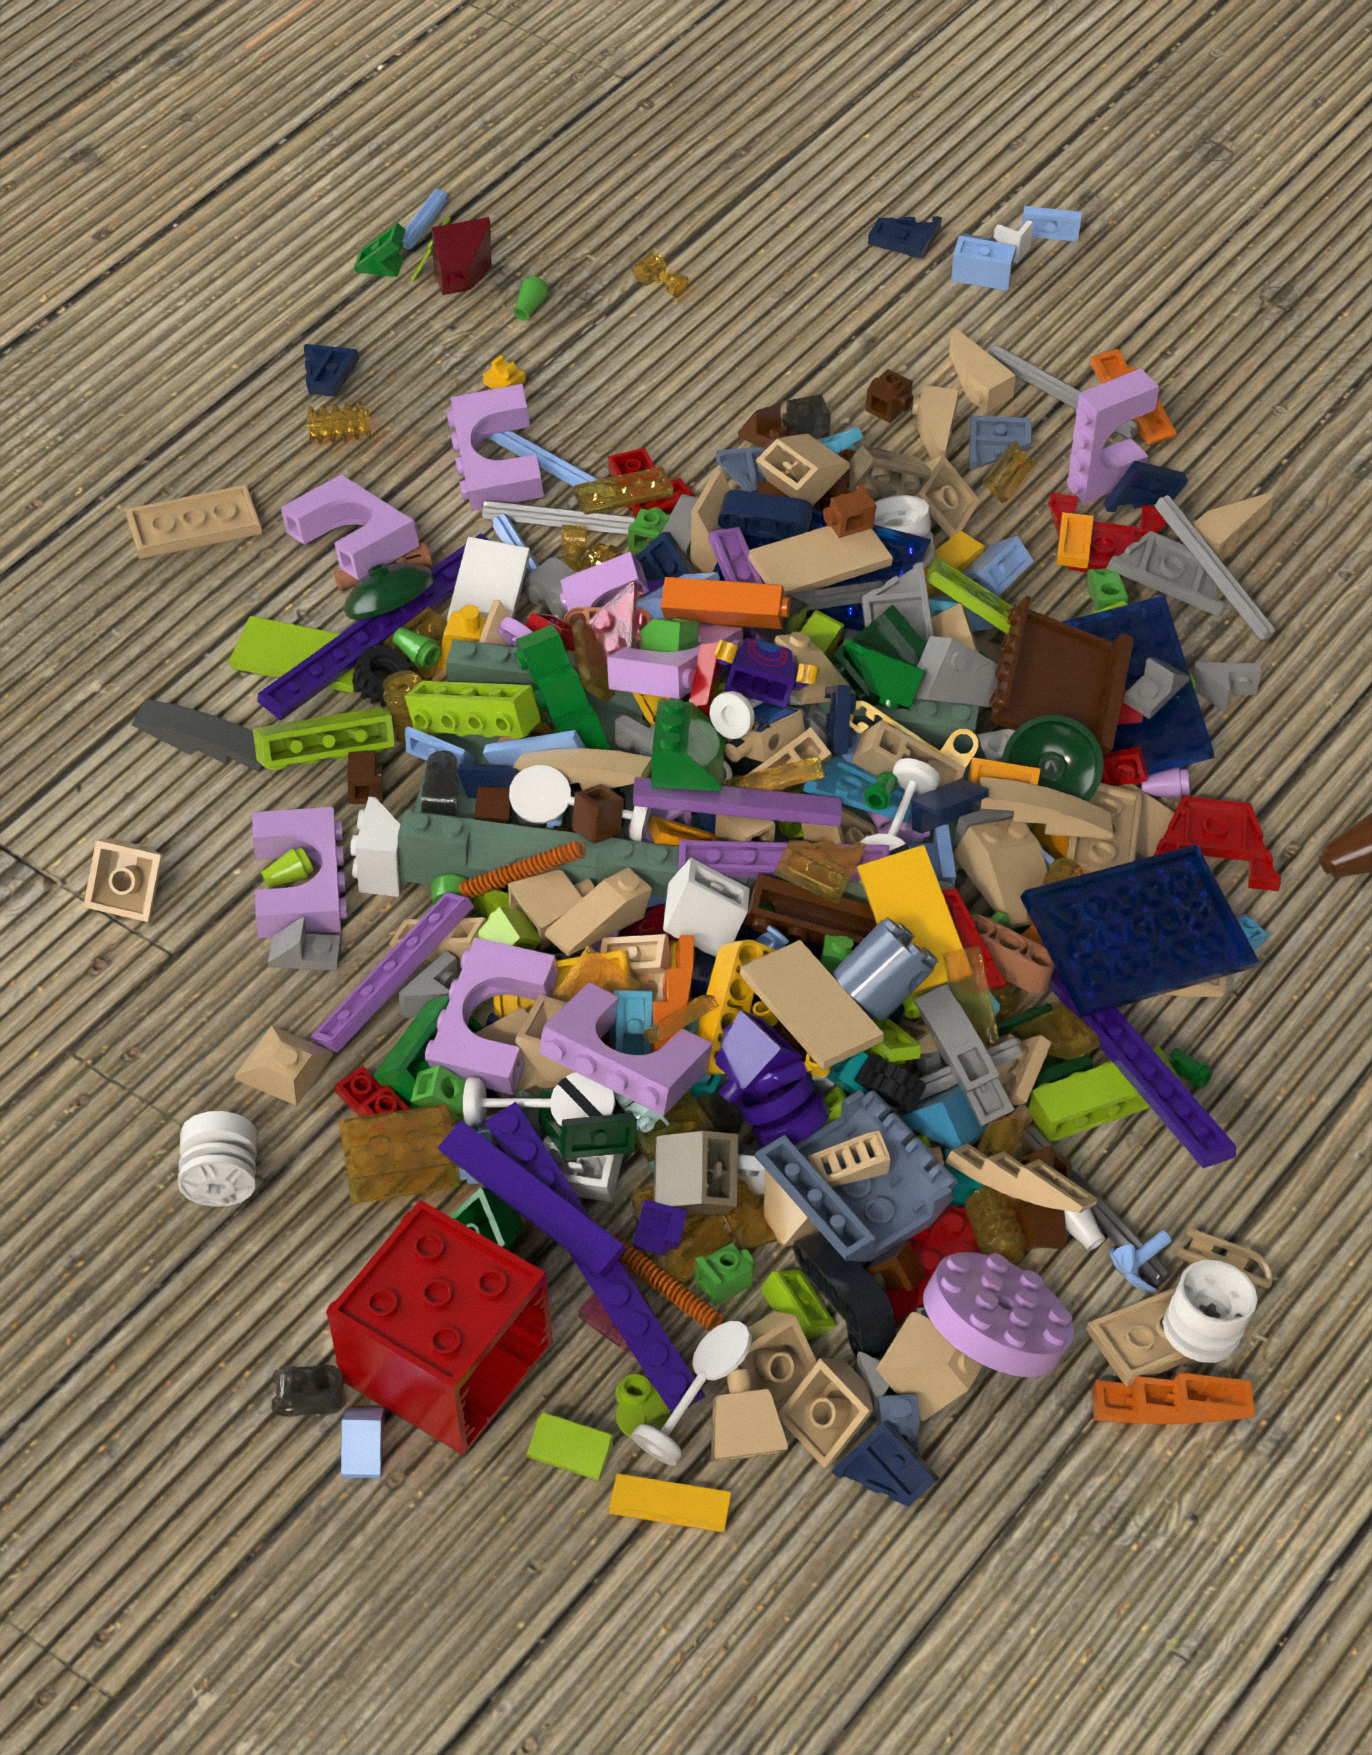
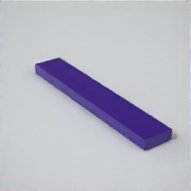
(531, 1199)

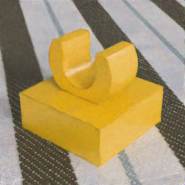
(503, 374)

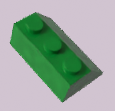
(685, 748)
(408, 1055)

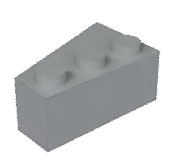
(955, 673)

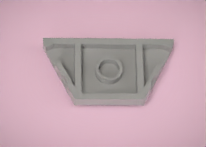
(1168, 569)
(909, 597)

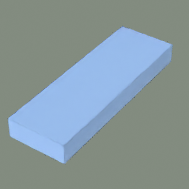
(507, 752)

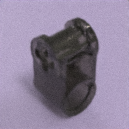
(440, 784)
(307, 1392)

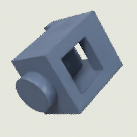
(902, 1414)

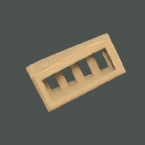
(860, 1147)

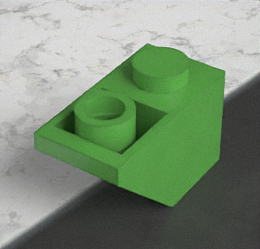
(669, 635)

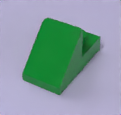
(381, 254)

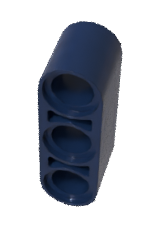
(765, 514)

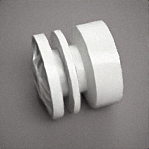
(906, 515)
(217, 1159)
(1209, 1311)

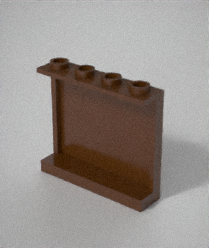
(1059, 672)

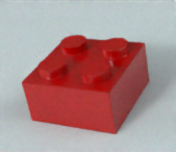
(629, 462)
(538, 621)

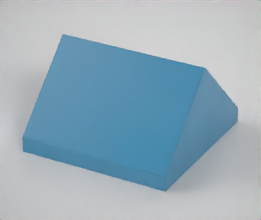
(945, 1119)

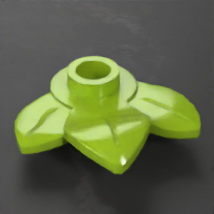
(642, 1409)

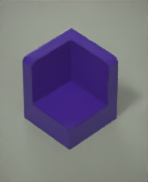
(659, 1227)

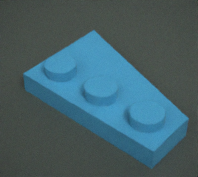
(850, 783)

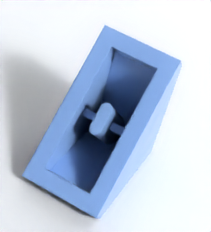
(362, 1442)

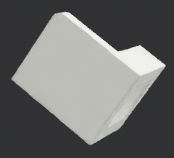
(1020, 238)

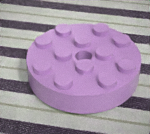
(998, 1314)

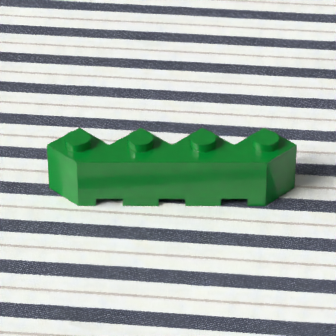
(559, 686)

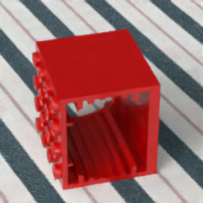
(441, 1326)

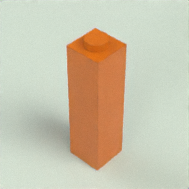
(725, 602)

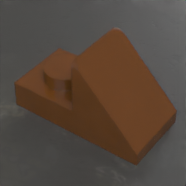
(764, 427)

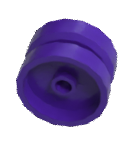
(788, 1111)

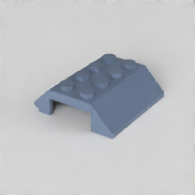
(872, 1213)

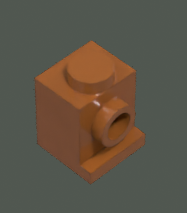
(851, 512)

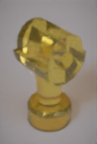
(653, 269)
(572, 543)

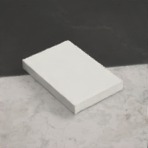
(489, 574)

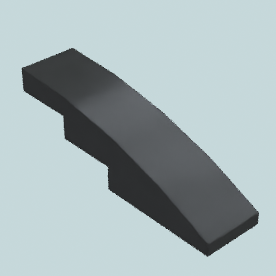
(197, 730)

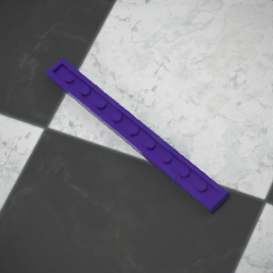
(342, 652)
(1155, 1082)
(615, 1289)

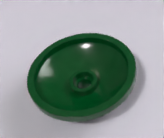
(387, 589)
(1066, 744)

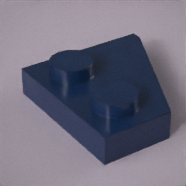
(904, 235)
(328, 368)
(1145, 485)
(664, 559)
(842, 704)
(888, 1466)

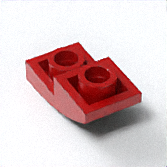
(1124, 767)
(366, 1095)

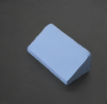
(424, 745)

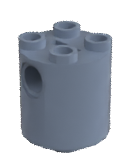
(884, 969)

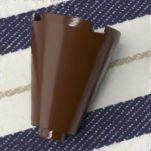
(1350, 851)

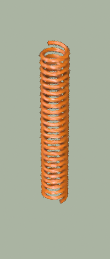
(527, 865)
(674, 1293)

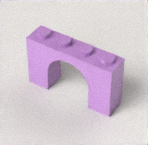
(1098, 414)
(477, 418)
(341, 502)
(602, 582)
(664, 672)
(317, 899)
(487, 972)
(648, 1079)

